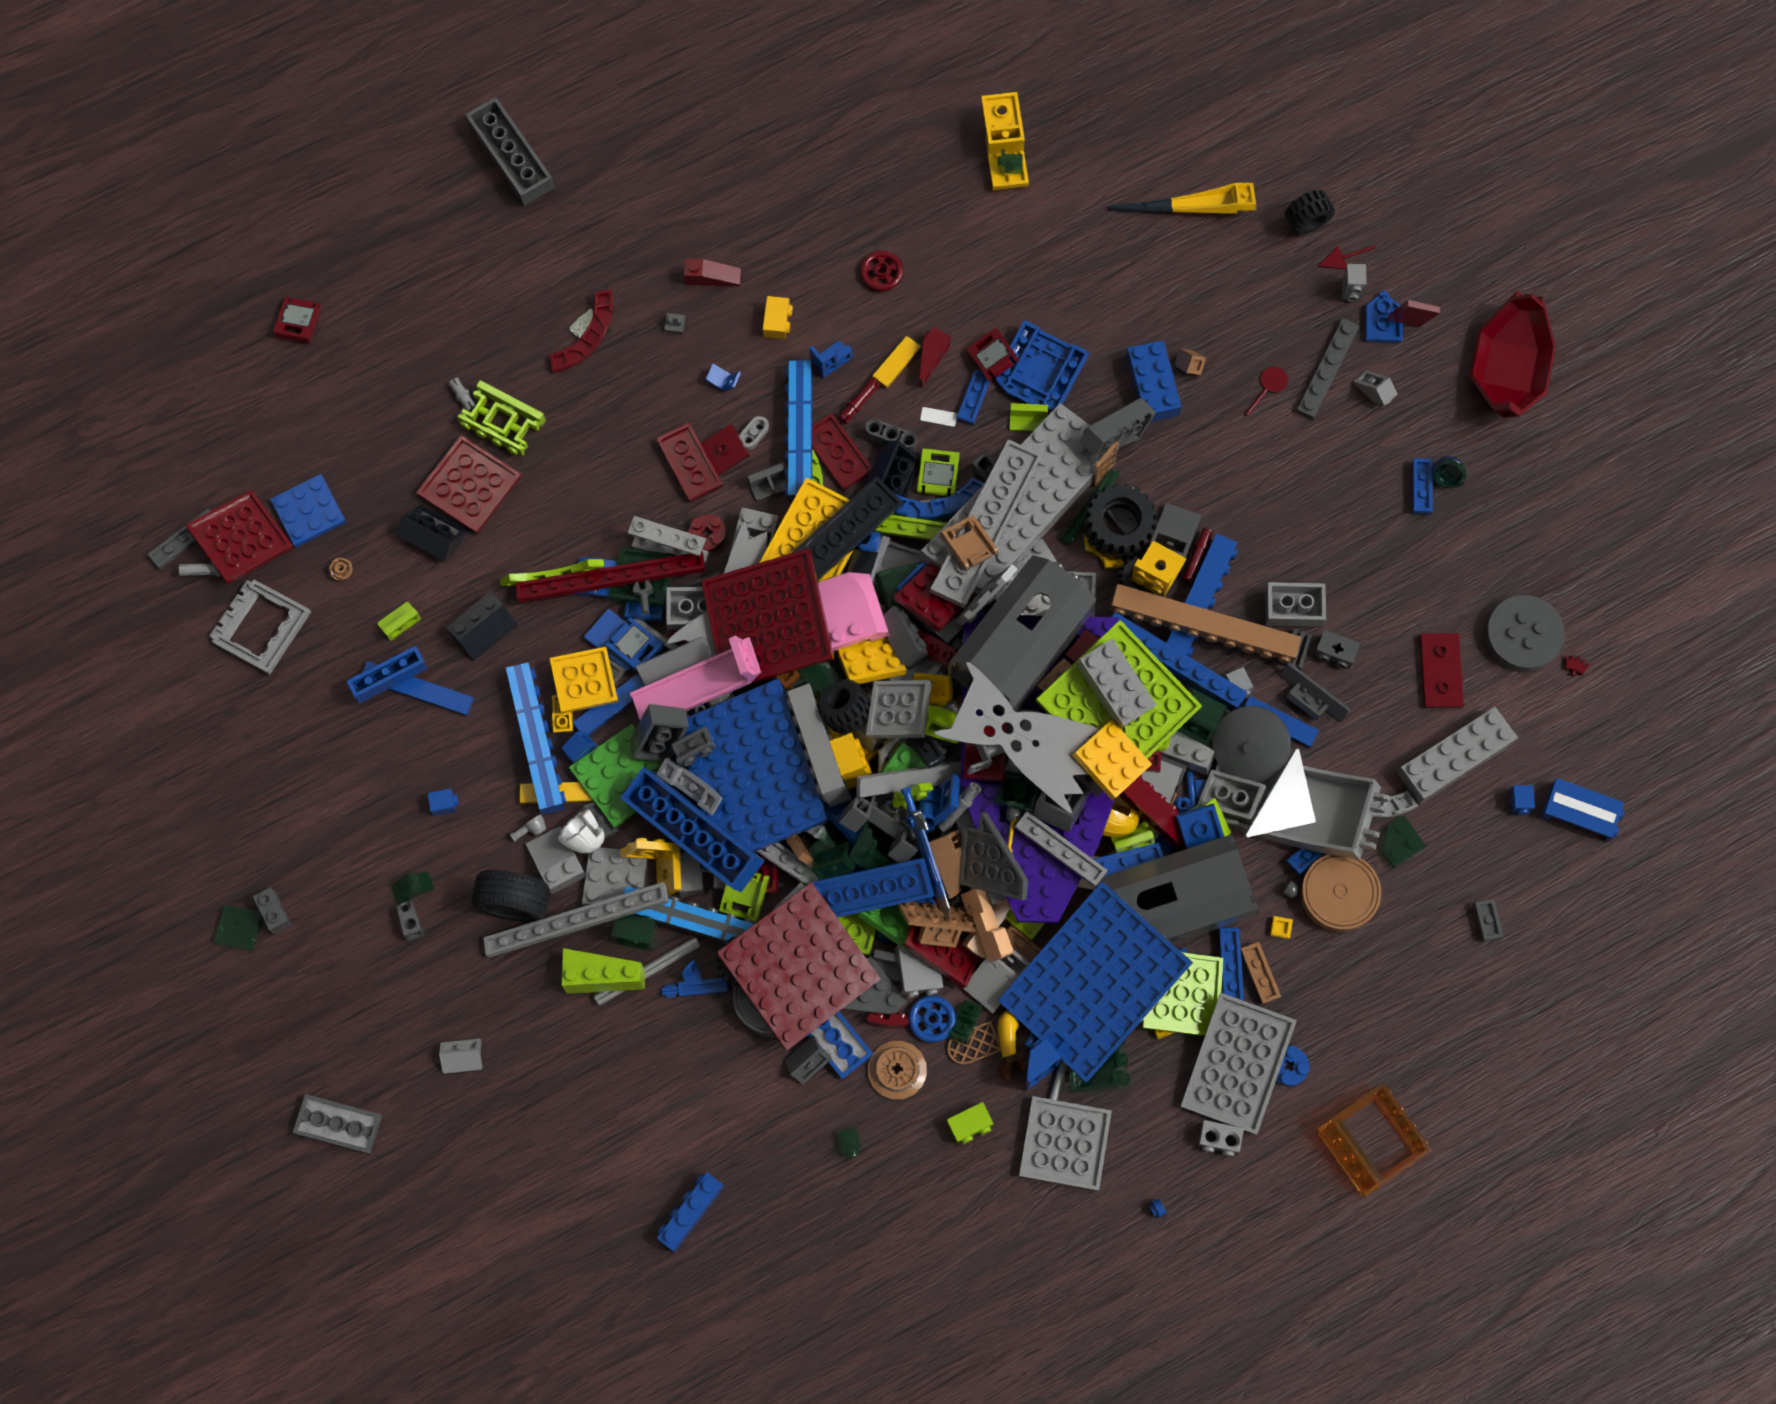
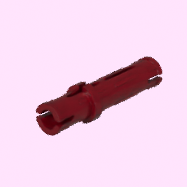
(855, 405)
(1201, 547)

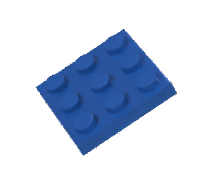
(308, 510)

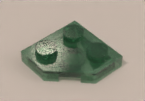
(1401, 842)

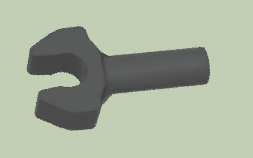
(643, 594)

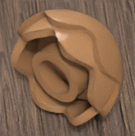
(335, 567)

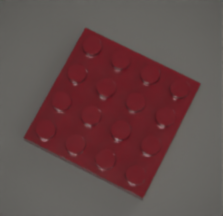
(469, 484)
(239, 536)

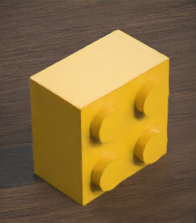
(850, 759)

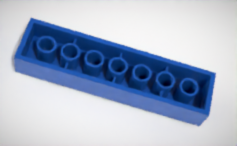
(692, 829)

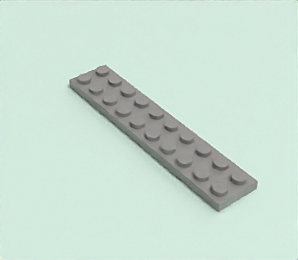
(993, 511)

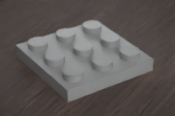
(899, 709)
(610, 874)

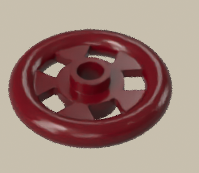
(881, 256)

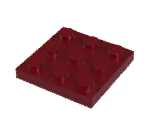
(925, 605)

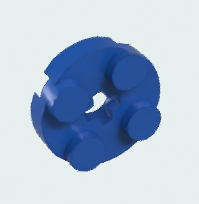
(1300, 1067)

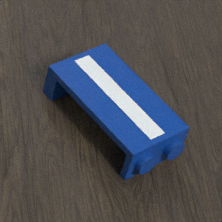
(1583, 808)

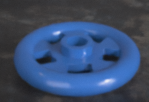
(945, 1009)

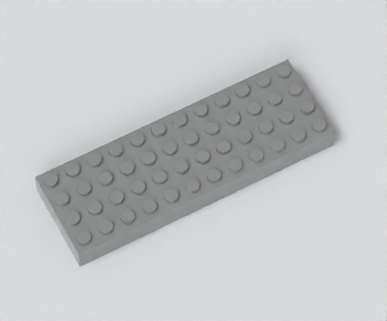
(1055, 485)

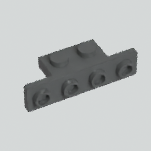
(1311, 696)

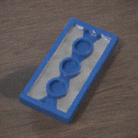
(843, 1044)

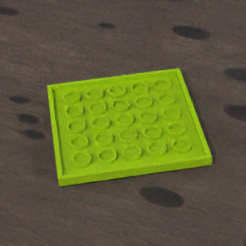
(1076, 701)

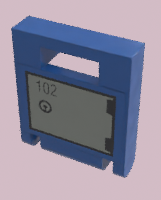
(631, 641)

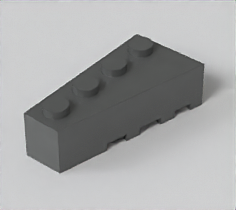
(1121, 426)

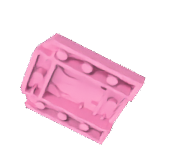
(852, 610)

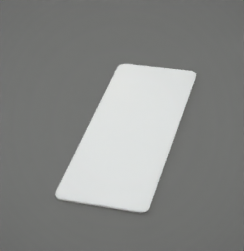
(938, 416)

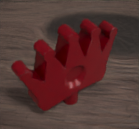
(1576, 666)

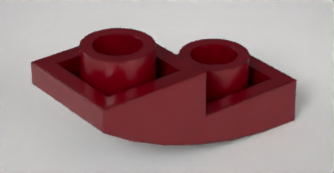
(894, 1022)

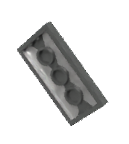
(337, 1124)

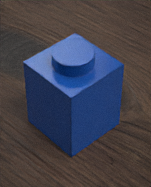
(578, 746)
(1522, 799)
(443, 802)

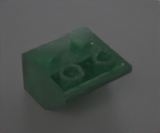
(1205, 721)

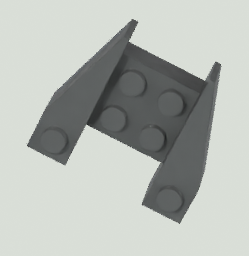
(881, 812)

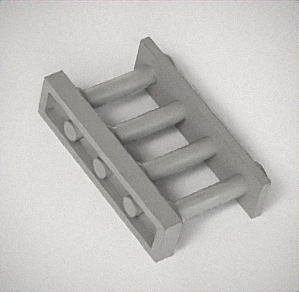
(661, 538)

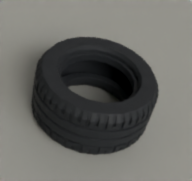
(510, 895)

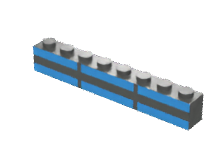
(695, 919)

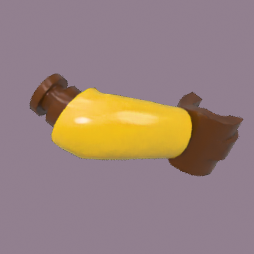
(1007, 1038)

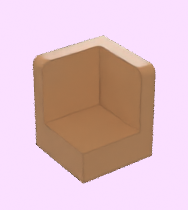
(1190, 361)

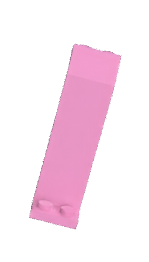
(703, 680)

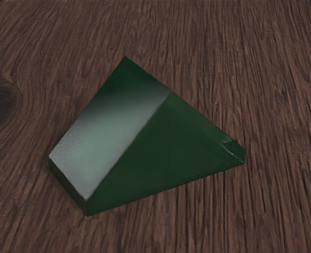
(412, 886)

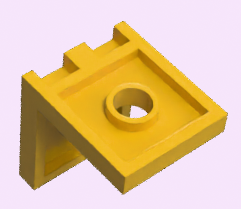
(1153, 579)
(666, 856)

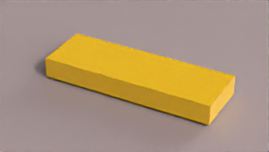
(897, 361)

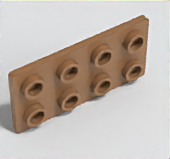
(935, 926)

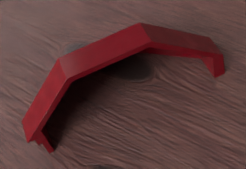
(1514, 355)

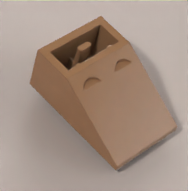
(947, 856)

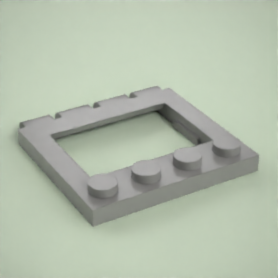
(278, 644)

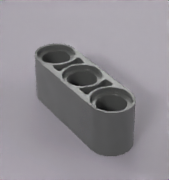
(886, 429)

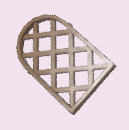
(977, 1050)

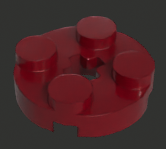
(714, 524)

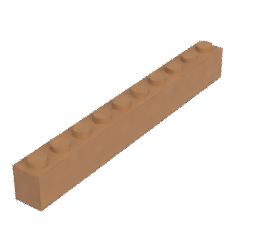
(1205, 623)

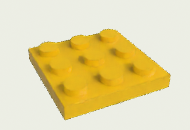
(870, 661)
(583, 680)
(1112, 759)

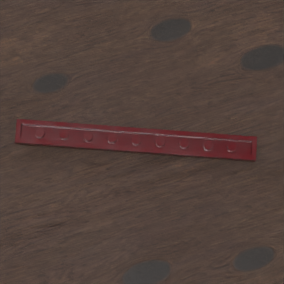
(609, 577)

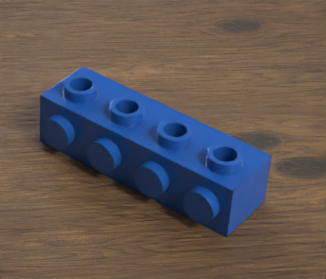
(387, 674)
(690, 1212)

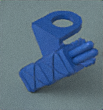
(694, 984)

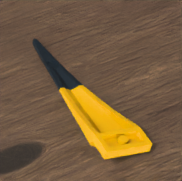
(1218, 200)

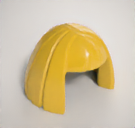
(1121, 819)

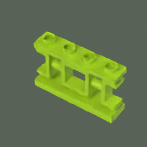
(508, 406)

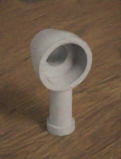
(535, 826)

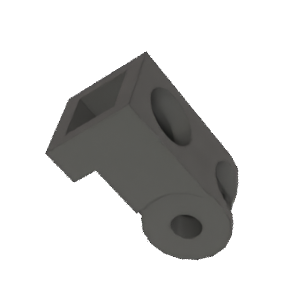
(410, 921)

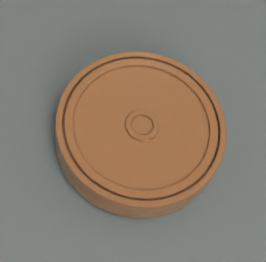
(1340, 893)

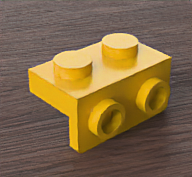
(940, 690)

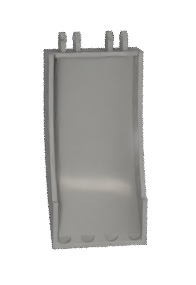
(1341, 810)

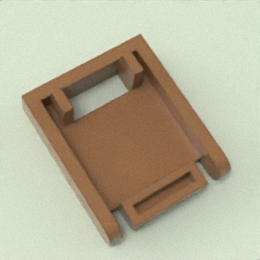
(970, 547)

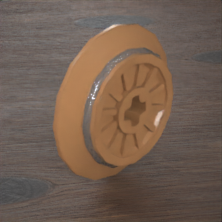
(904, 1083)

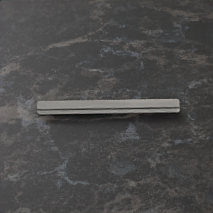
(655, 966)

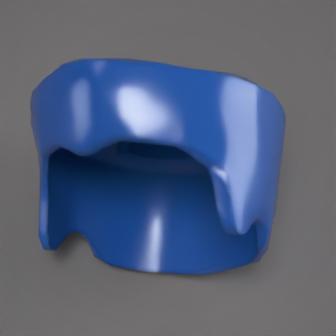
(871, 543)

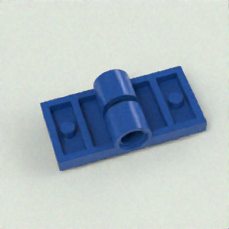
(940, 802)

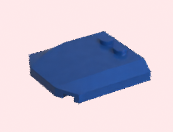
(1044, 368)

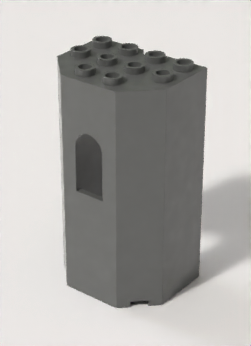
(1008, 650)
(1207, 883)

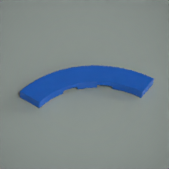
(940, 507)

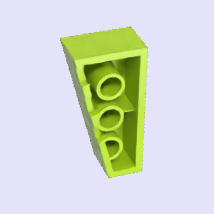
(599, 973)

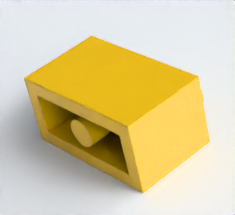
(776, 317)

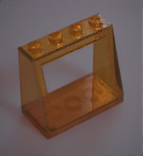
(1353, 1158)

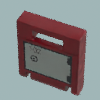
(299, 315)
(994, 356)

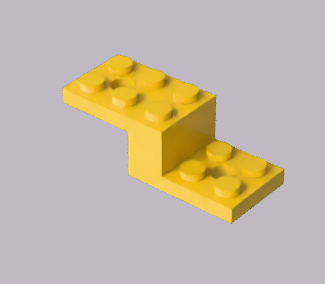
(1004, 133)

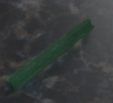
(1077, 524)

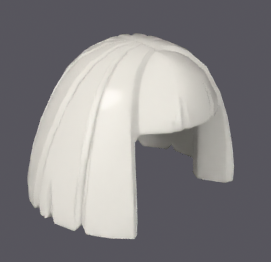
(582, 833)

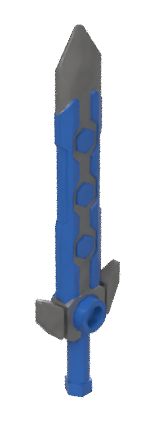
(916, 822)

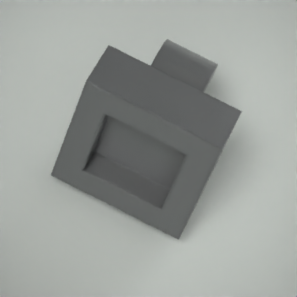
(675, 323)

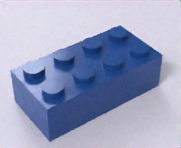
(1154, 379)

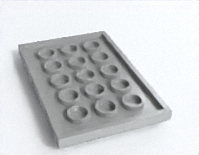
(1238, 1063)

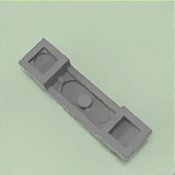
(690, 785)

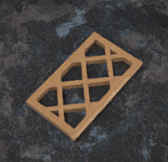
(1105, 464)

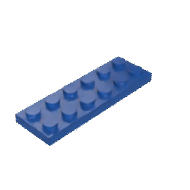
(876, 887)

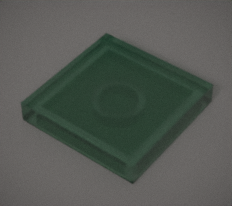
(238, 928)

